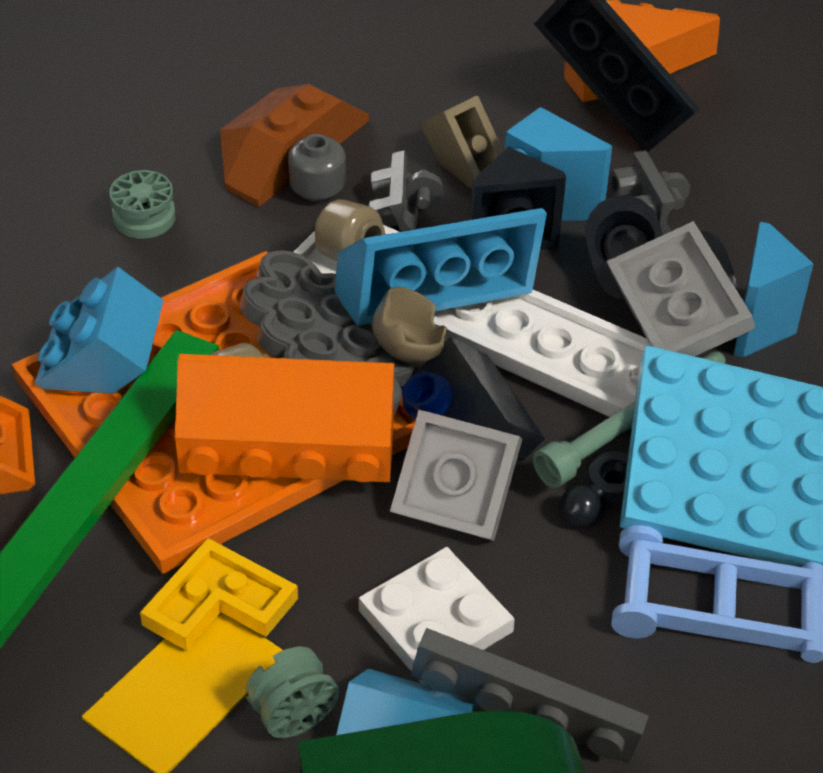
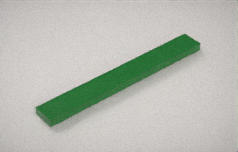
(91, 482)

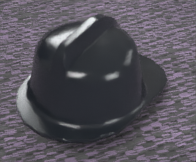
(615, 229)

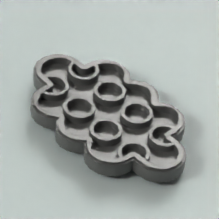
(307, 320)

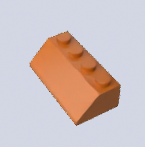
(284, 417)

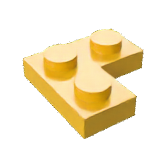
(215, 583)

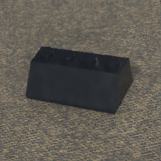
(617, 68)

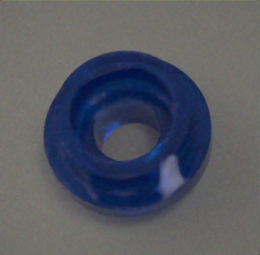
(423, 386)

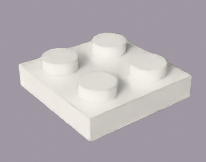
(436, 596)

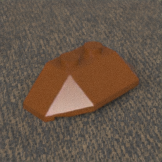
(259, 139)

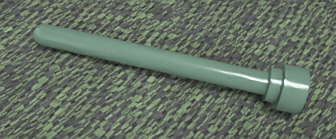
(559, 461)

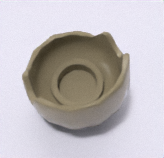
(407, 327)

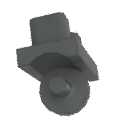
(659, 190)
(402, 193)

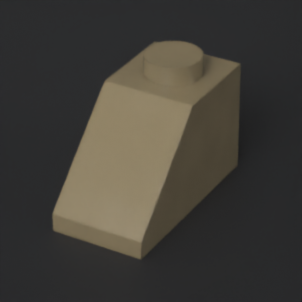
(463, 139)

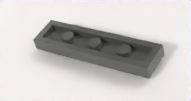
(506, 686)

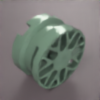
(143, 207)
(292, 691)

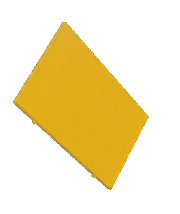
(180, 694)

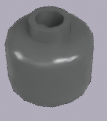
(317, 167)

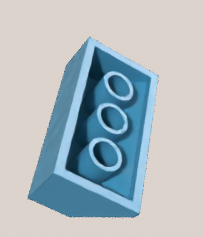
(444, 263)

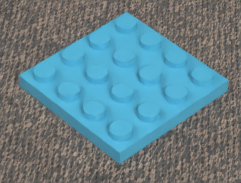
(726, 459)

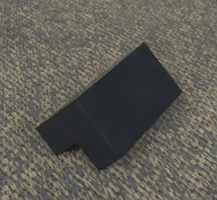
(482, 394)

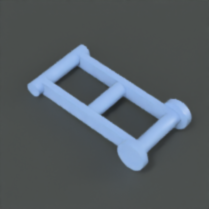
(639, 618)

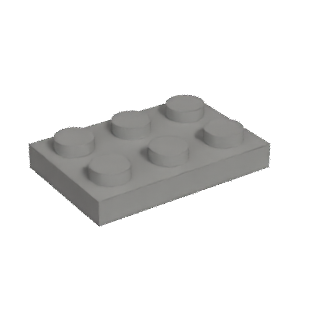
(681, 293)

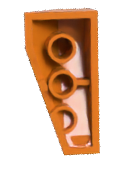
(672, 36)

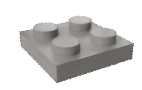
(456, 475)

